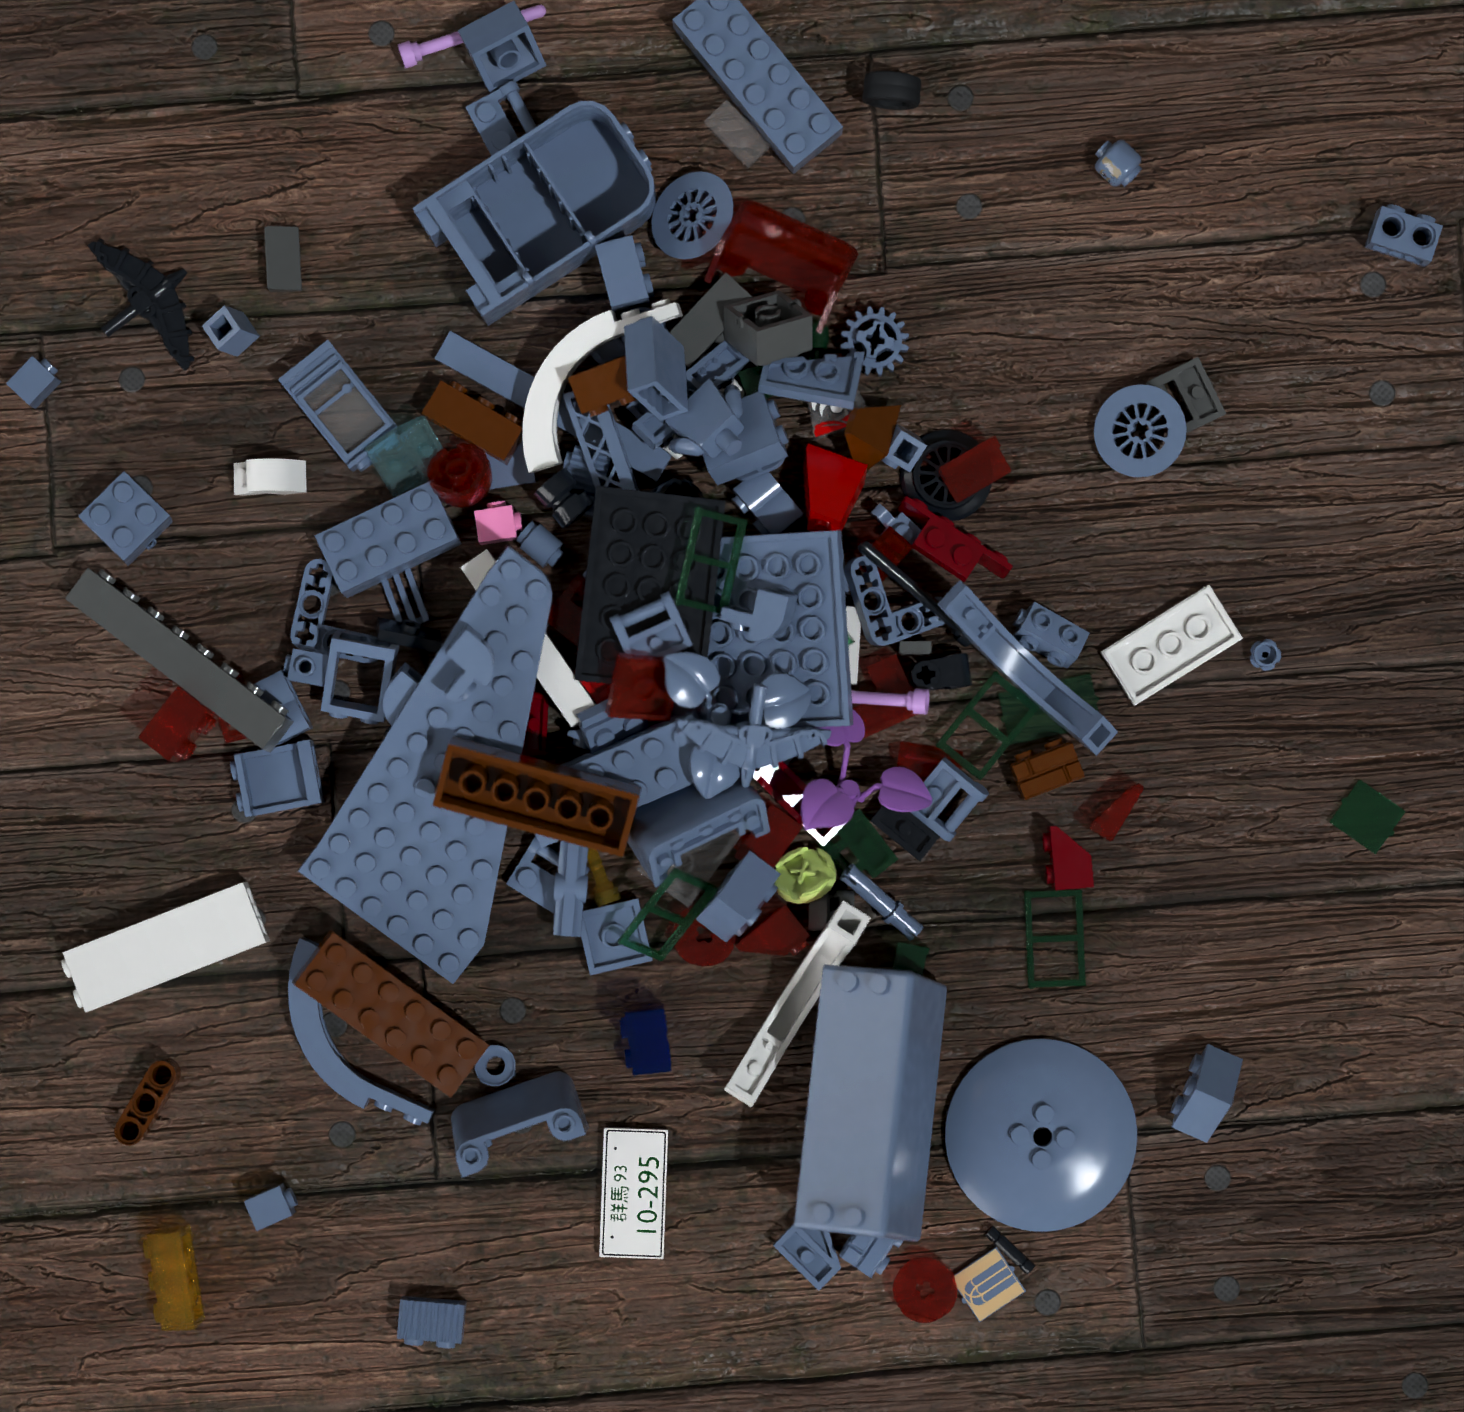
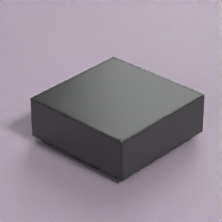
(910, 648)

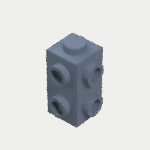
(1049, 635)

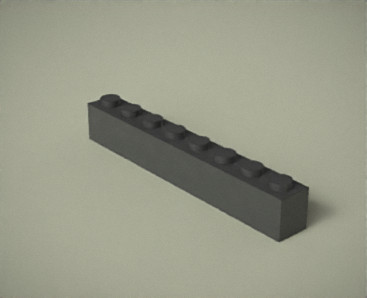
(180, 660)

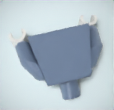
(710, 422)

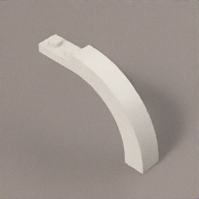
(548, 386)
(795, 1003)

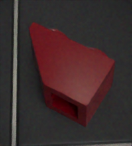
(1069, 862)

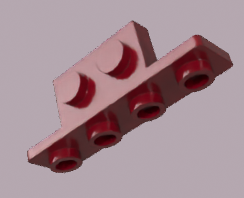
(949, 546)

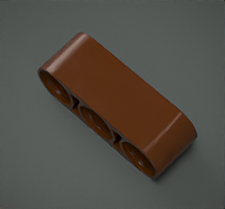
(136, 1113)

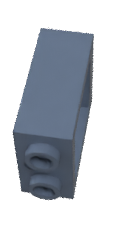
(363, 646)

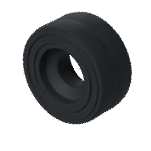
(891, 90)

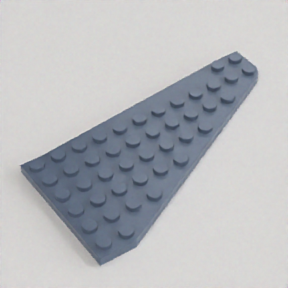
(390, 853)

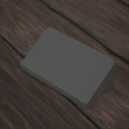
(283, 258)

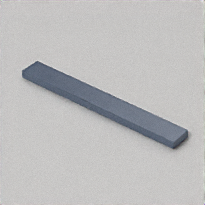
(515, 386)

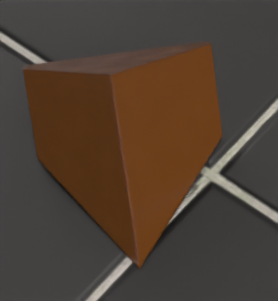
(871, 433)

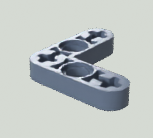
(890, 619)
(320, 631)

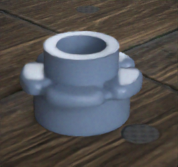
(1257, 659)

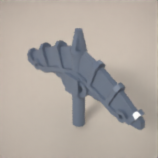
(752, 742)

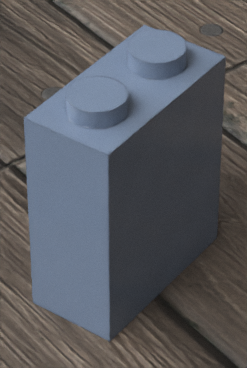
(656, 368)

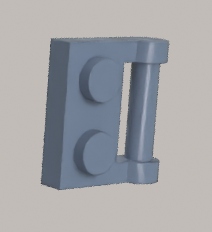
(492, 121)
(657, 640)
(943, 786)
(533, 880)

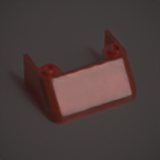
(787, 253)

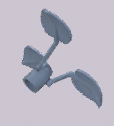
(688, 683)

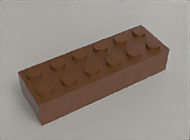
(536, 796)
(390, 1013)

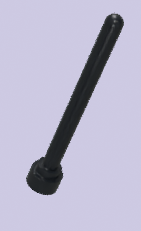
(912, 587)

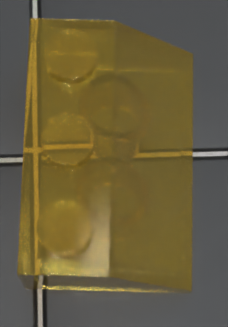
(174, 1278)

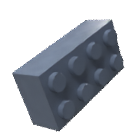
(387, 540)

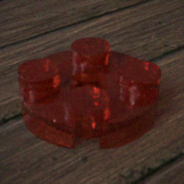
(702, 952)
(935, 1305)

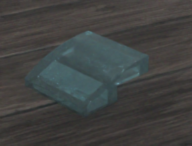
(404, 455)

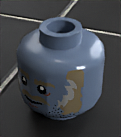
(1118, 163)

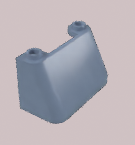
(687, 820)
(514, 1108)

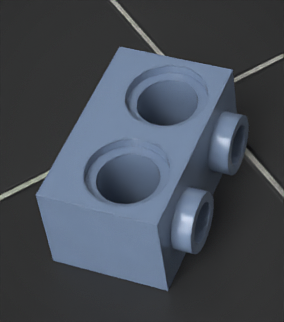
(1402, 244)

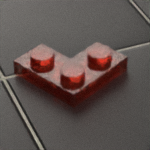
(887, 678)

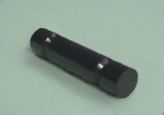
(1009, 1250)

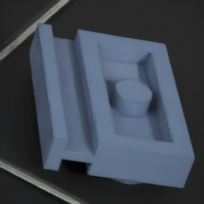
(602, 730)

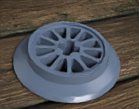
(666, 210)
(1107, 419)

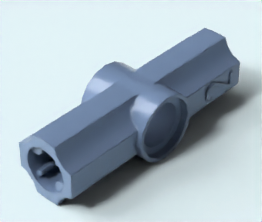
(570, 889)

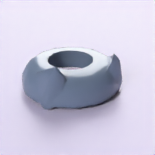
(509, 1070)

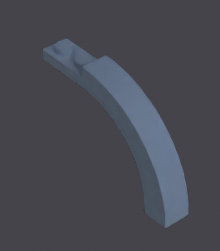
(1025, 670)
(327, 1060)

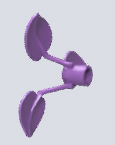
(834, 806)

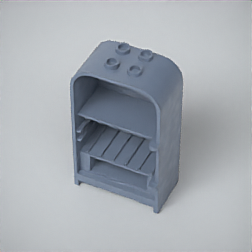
(542, 205)

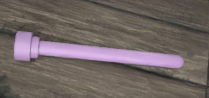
(413, 52)
(915, 700)

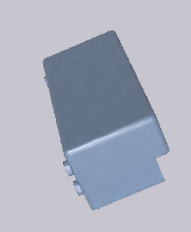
(871, 1103)

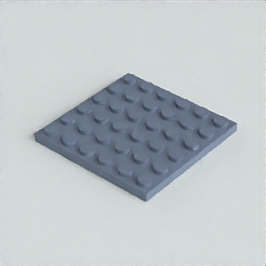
(813, 644)

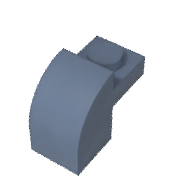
(770, 616)
(474, 657)
(399, 691)

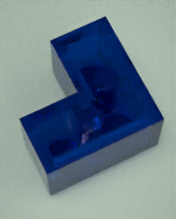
(647, 1040)

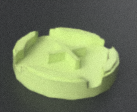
(805, 875)

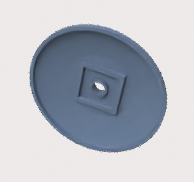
(994, 1125)

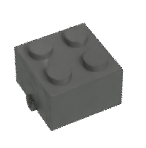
(768, 327)

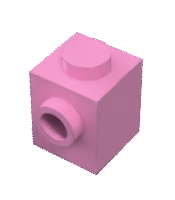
(497, 523)

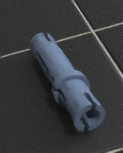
(891, 910)

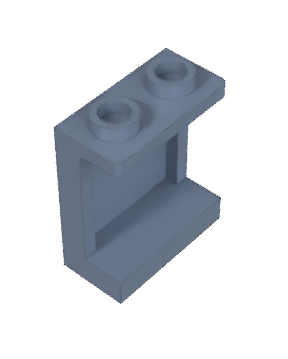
(277, 779)

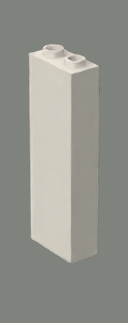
(553, 669)
(164, 947)

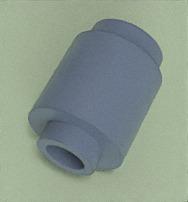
(540, 544)

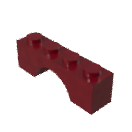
(788, 792)

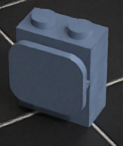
(761, 443)

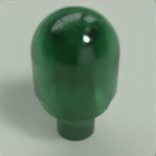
(819, 340)

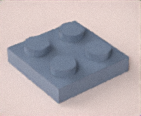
(600, 934)

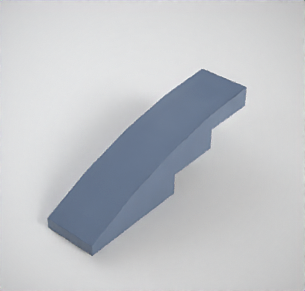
(718, 365)

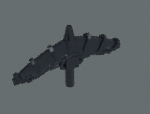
(149, 296)

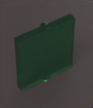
(1367, 816)

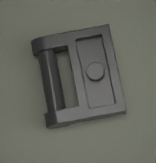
(1195, 392)

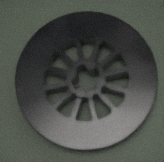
(914, 489)

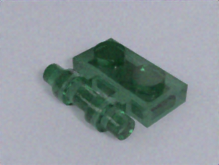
(864, 843)

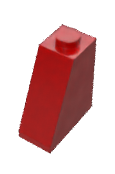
(830, 488)

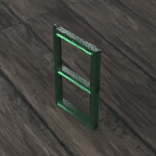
(731, 566)
(1006, 741)
(684, 922)
(1079, 937)

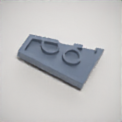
(820, 381)

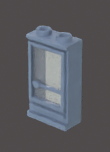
(338, 404)

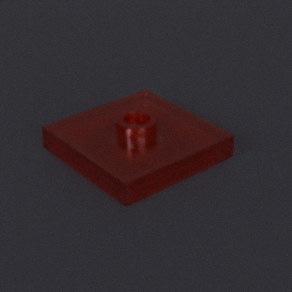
(639, 689)

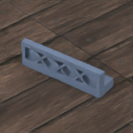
(614, 442)

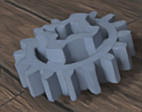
(889, 344)

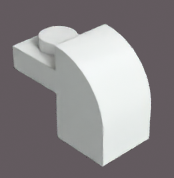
(270, 477)

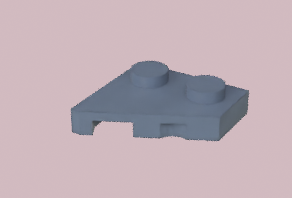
(810, 1254)

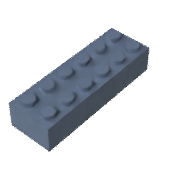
(758, 79)
(649, 758)

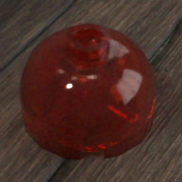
(460, 475)

